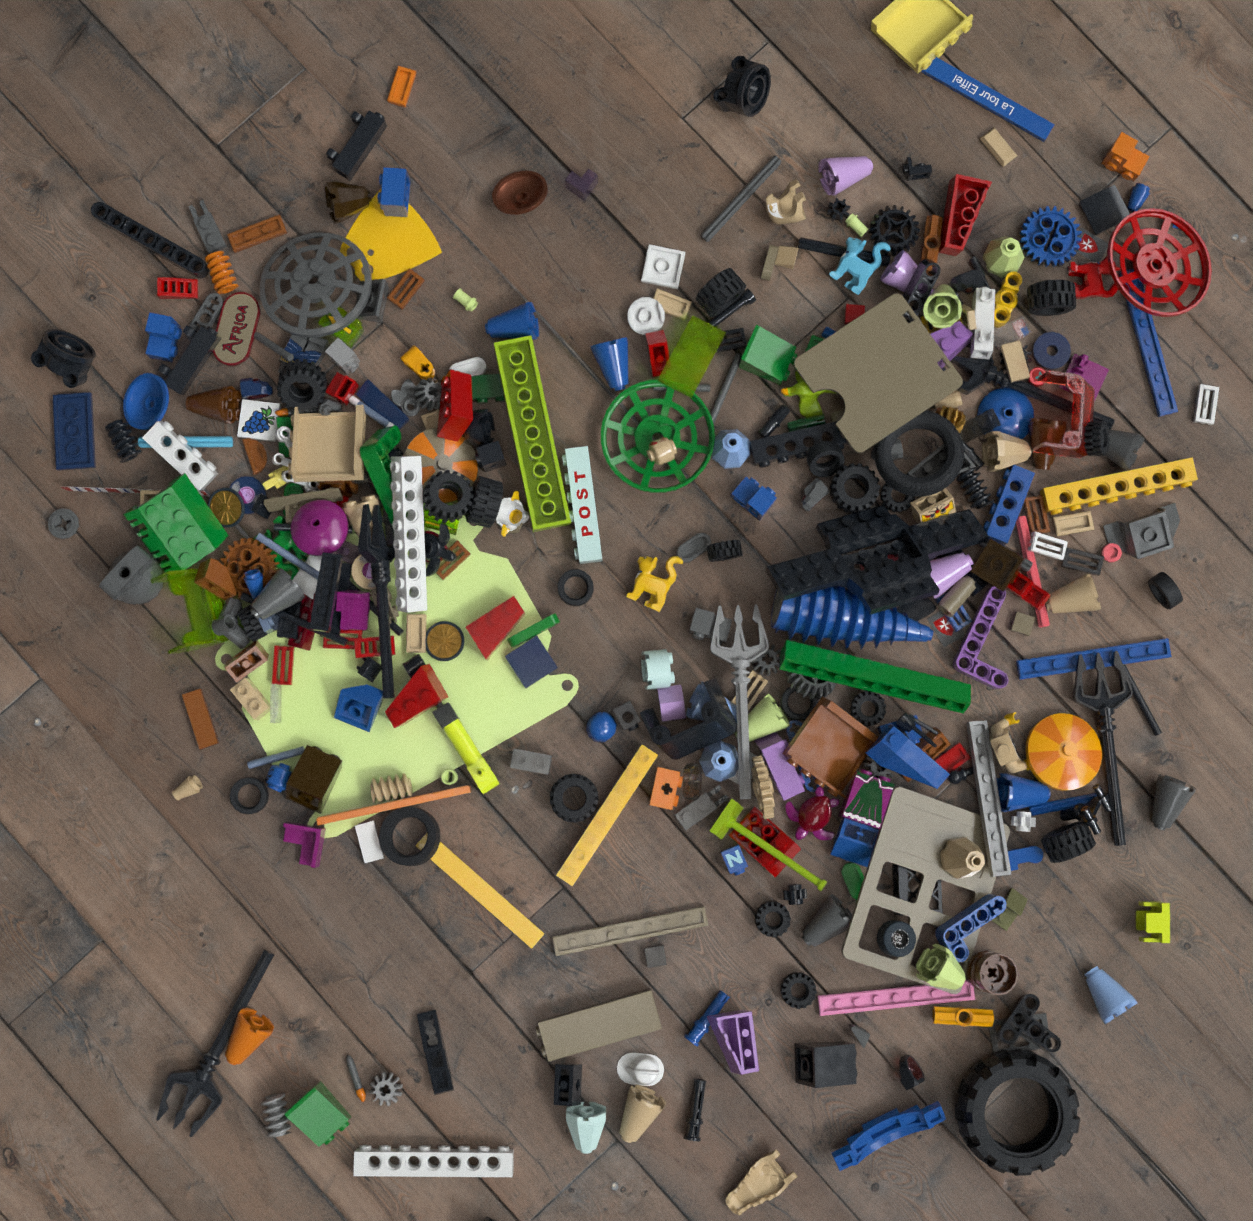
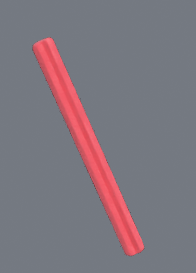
(1033, 574)

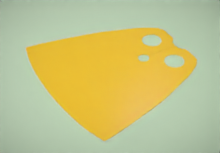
(396, 241)

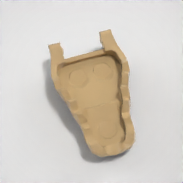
(761, 1183)

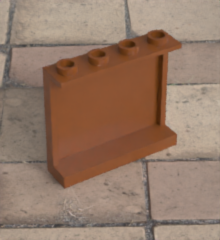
(830, 746)

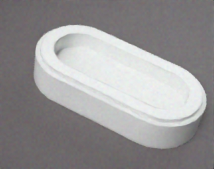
(473, 366)

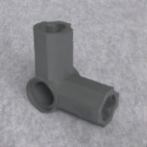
(228, 624)

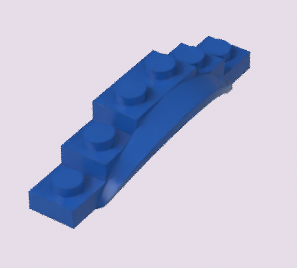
(885, 1130)

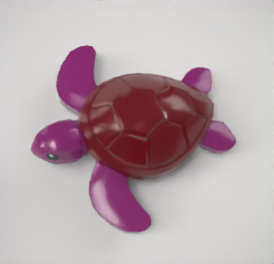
(813, 816)

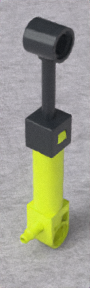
(459, 737)

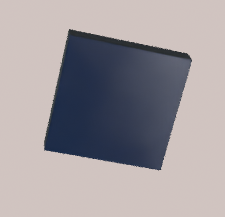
(531, 662)

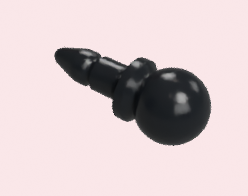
(957, 775)

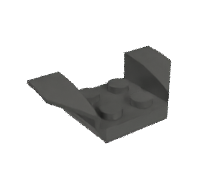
(1145, 534)

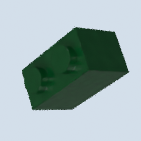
(487, 388)

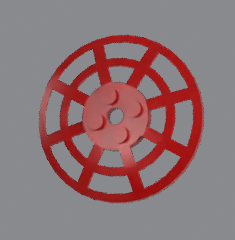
(1163, 258)

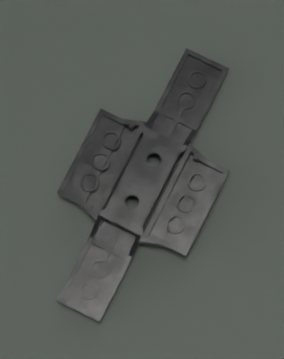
(883, 581)

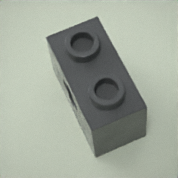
(531, 761)

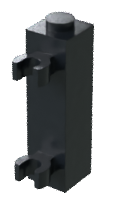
(359, 145)
(192, 359)

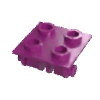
(1090, 371)

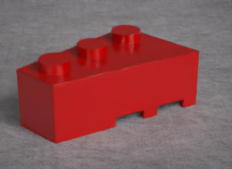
(455, 405)

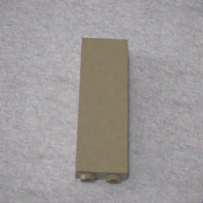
(598, 1025)

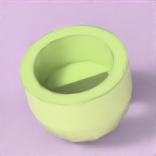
(446, 777)

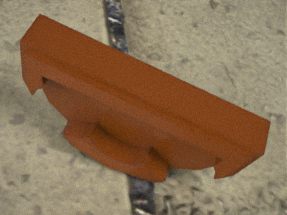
(256, 454)

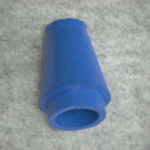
(1138, 197)
(254, 582)

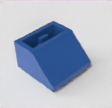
(854, 842)

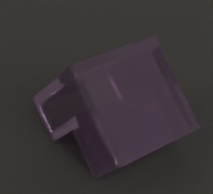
(581, 186)

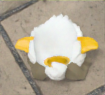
(512, 514)

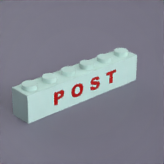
(583, 504)

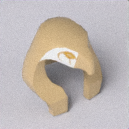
(787, 207)

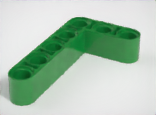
(377, 462)

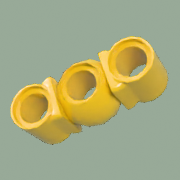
(1010, 292)

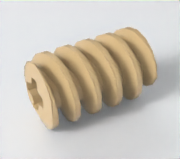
(395, 787)

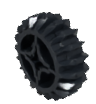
(886, 217)

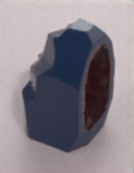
(255, 389)

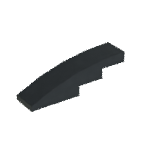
(435, 1052)

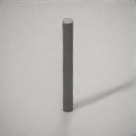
(725, 387)

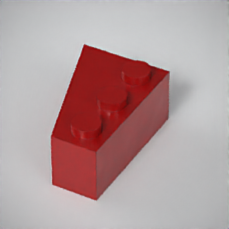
(495, 626)
(416, 697)

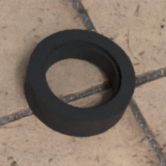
(386, 836)

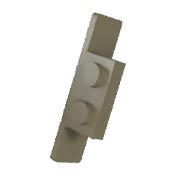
(295, 501)

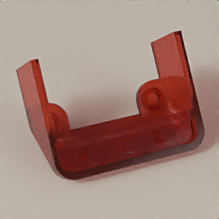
(1083, 407)

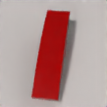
(1028, 591)

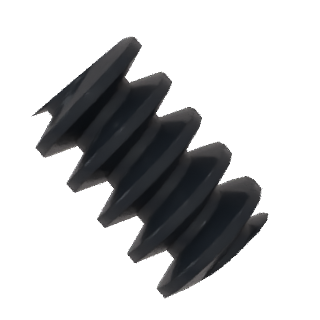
(122, 441)
(974, 489)

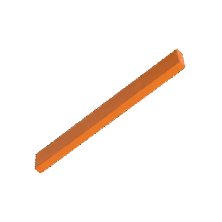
(393, 804)

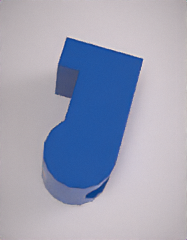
(1024, 854)

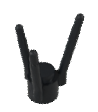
(907, 723)

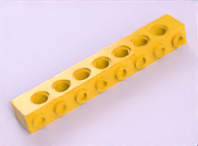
(1184, 468)
(607, 815)

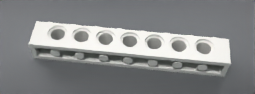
(415, 526)
(365, 1167)

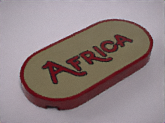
(237, 328)

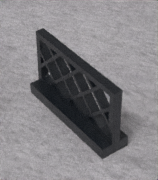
(901, 889)

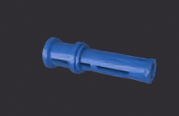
(701, 1026)

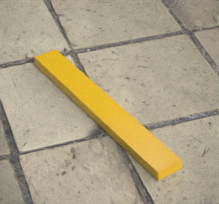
(485, 894)

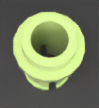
(856, 225)
(463, 298)

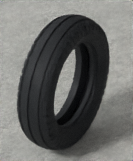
(927, 485)

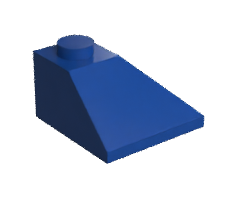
(359, 706)

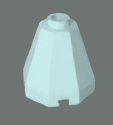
(586, 1125)

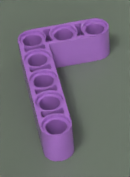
(979, 639)

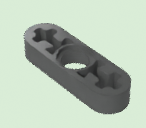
(207, 303)

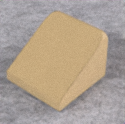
(786, 256)

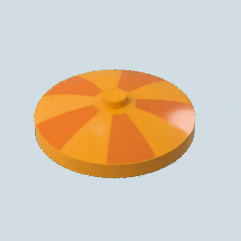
(1063, 752)

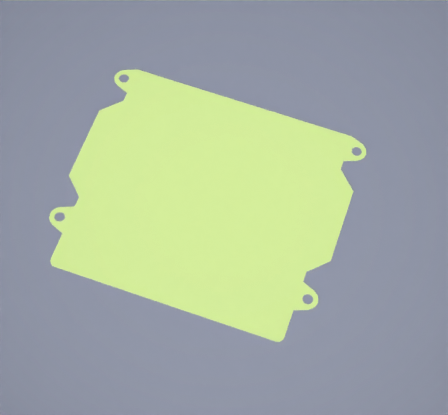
(482, 692)

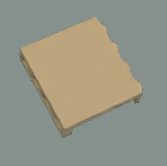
(327, 446)

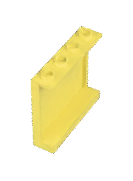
(920, 29)

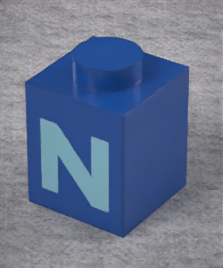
(734, 860)

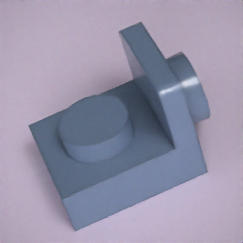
(270, 624)

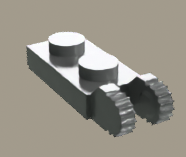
(208, 229)
(699, 808)

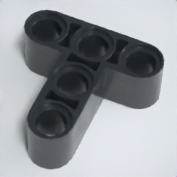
(1027, 1022)

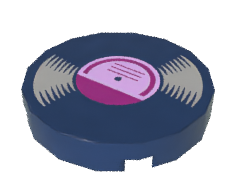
(249, 489)

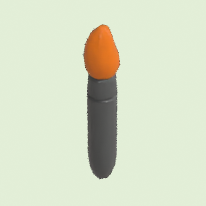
(284, 412)
(355, 1078)

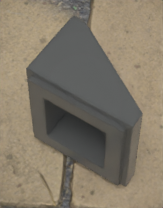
(861, 1034)

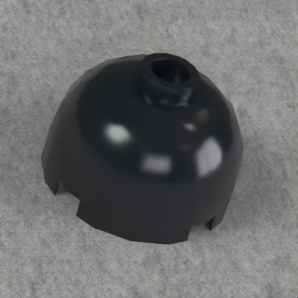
(480, 429)

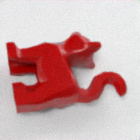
(1092, 279)

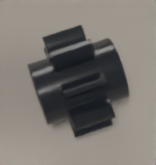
(841, 205)
(795, 894)

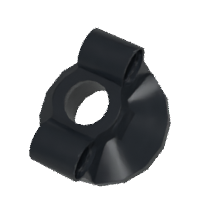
(744, 88)
(65, 356)

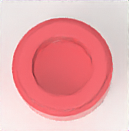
(1111, 552)

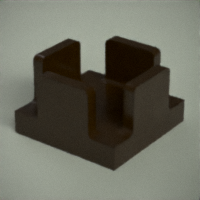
(998, 564)

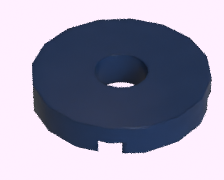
(1054, 340)

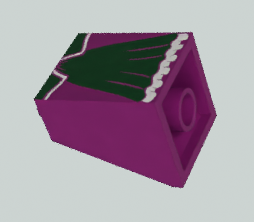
(867, 799)

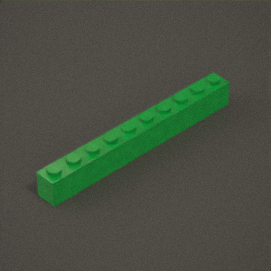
(875, 676)

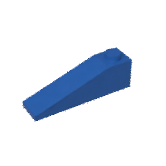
(902, 756)

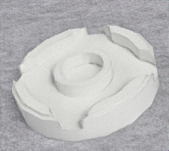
(646, 315)

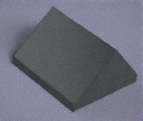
(376, 303)

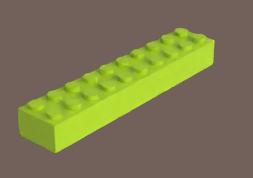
(532, 433)

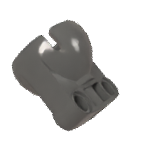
(137, 586)

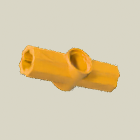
(950, 1016)

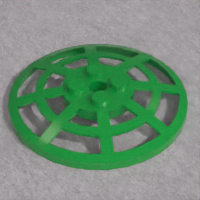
(656, 424)

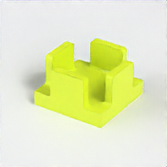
(1154, 921)

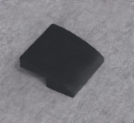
(1104, 209)

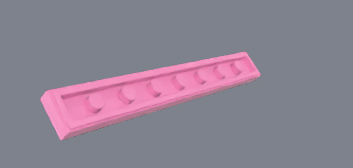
(890, 998)

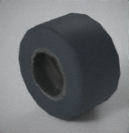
(903, 938)

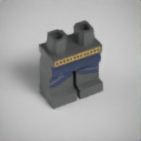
(305, 348)

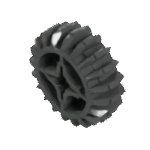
(810, 686)

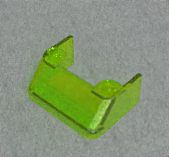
(201, 606)

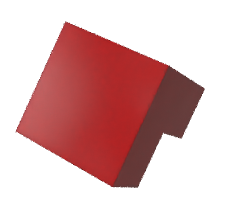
(342, 388)

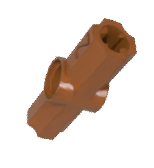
(931, 234)

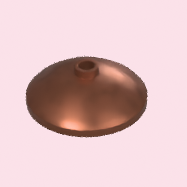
(520, 192)

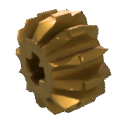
(956, 417)

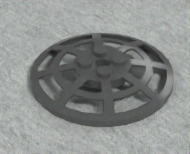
(320, 290)

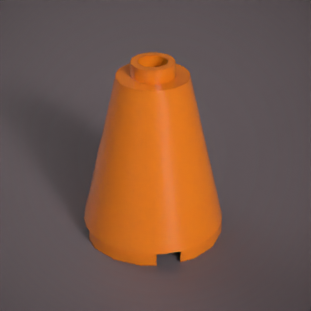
(247, 1035)

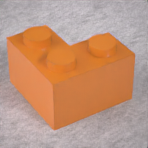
(1125, 158)

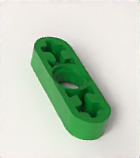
(533, 630)

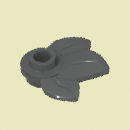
(405, 397)

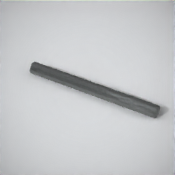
(741, 198)

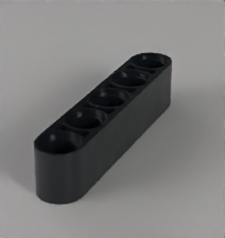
(928, 280)

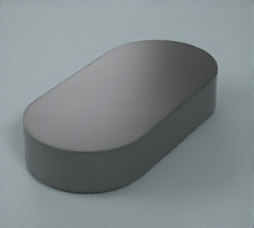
(693, 547)

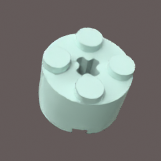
(657, 669)

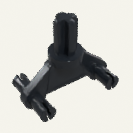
(1088, 811)

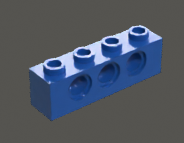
(1023, 479)

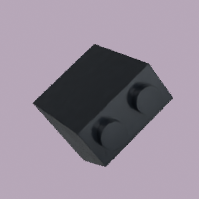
(825, 1064)

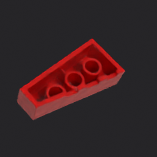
(961, 210)

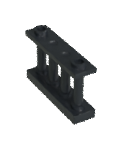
(332, 578)

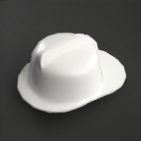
(640, 1069)

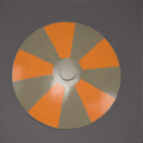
(441, 455)

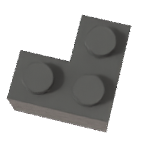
(703, 626)

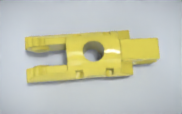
(276, 479)

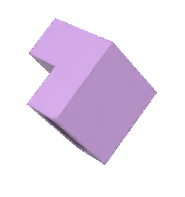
(671, 703)

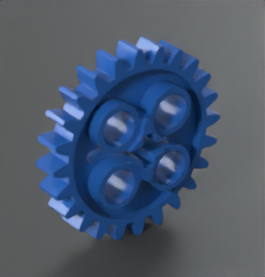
(1066, 243)

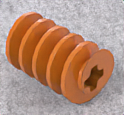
(220, 272)

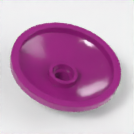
(327, 535)

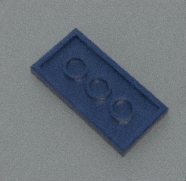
(74, 431)

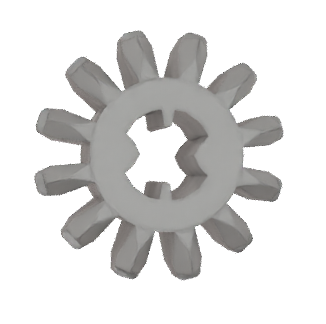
(381, 1082)

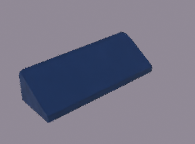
(381, 404)

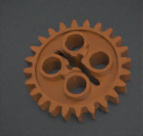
(239, 555)

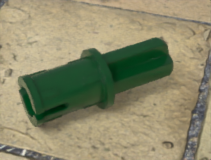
(806, 422)

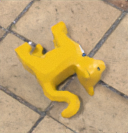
(654, 585)

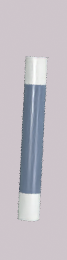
(370, 412)

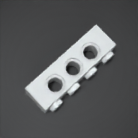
(155, 439)

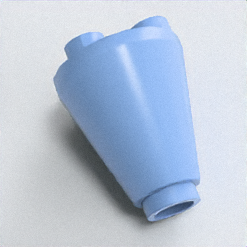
(1108, 994)

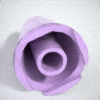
(843, 172)
(900, 272)
(949, 570)

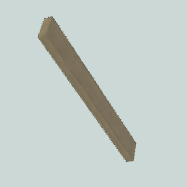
(630, 931)

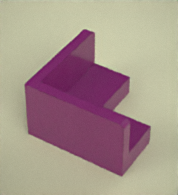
(354, 609)
(311, 840)

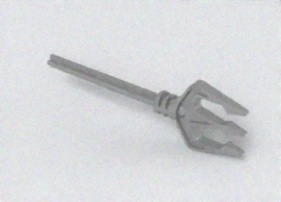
(740, 658)

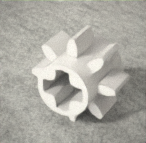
(1023, 821)

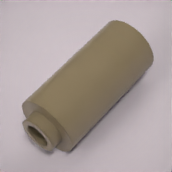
(956, 596)

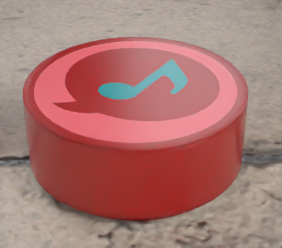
(1034, 374)

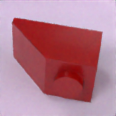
(657, 351)

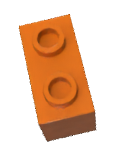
(658, 797)

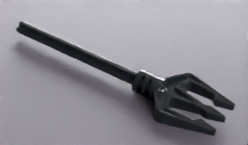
(984, 371)
(380, 555)
(1104, 704)
(201, 1078)

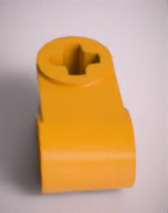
(416, 361)

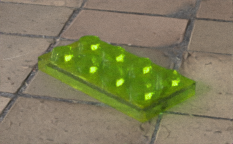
(692, 356)

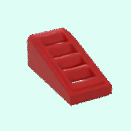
(162, 281)
(357, 646)

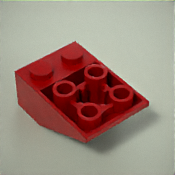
(771, 834)

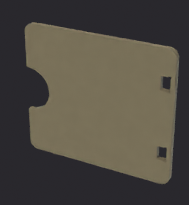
(881, 372)

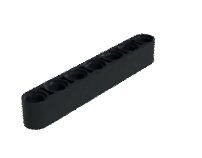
(141, 236)

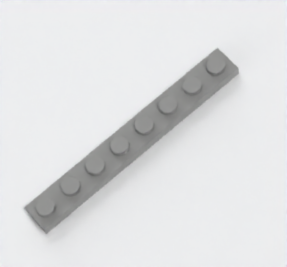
(988, 798)

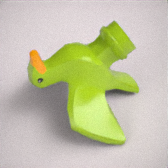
(808, 402)

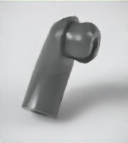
(329, 405)

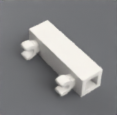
(983, 337)

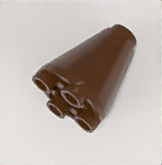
(217, 404)
(1042, 431)

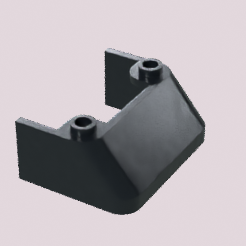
(716, 726)

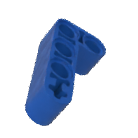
(972, 923)

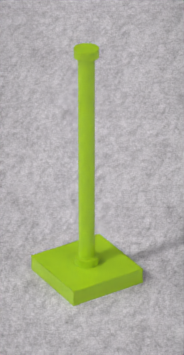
(728, 820)

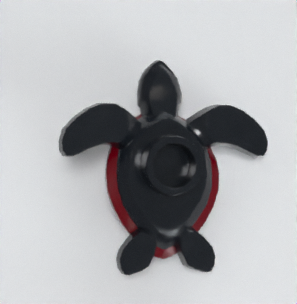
(437, 549)

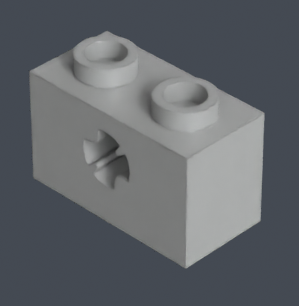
(343, 356)

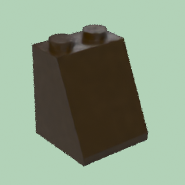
(313, 778)

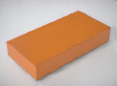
(401, 86)

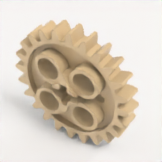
(762, 787)

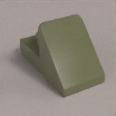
(1015, 906)

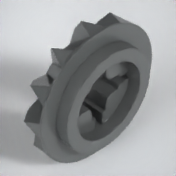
(56, 519)

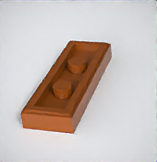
(257, 233)
(200, 719)

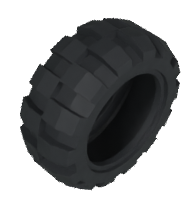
(1049, 1143)

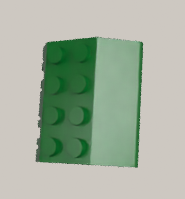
(177, 525)

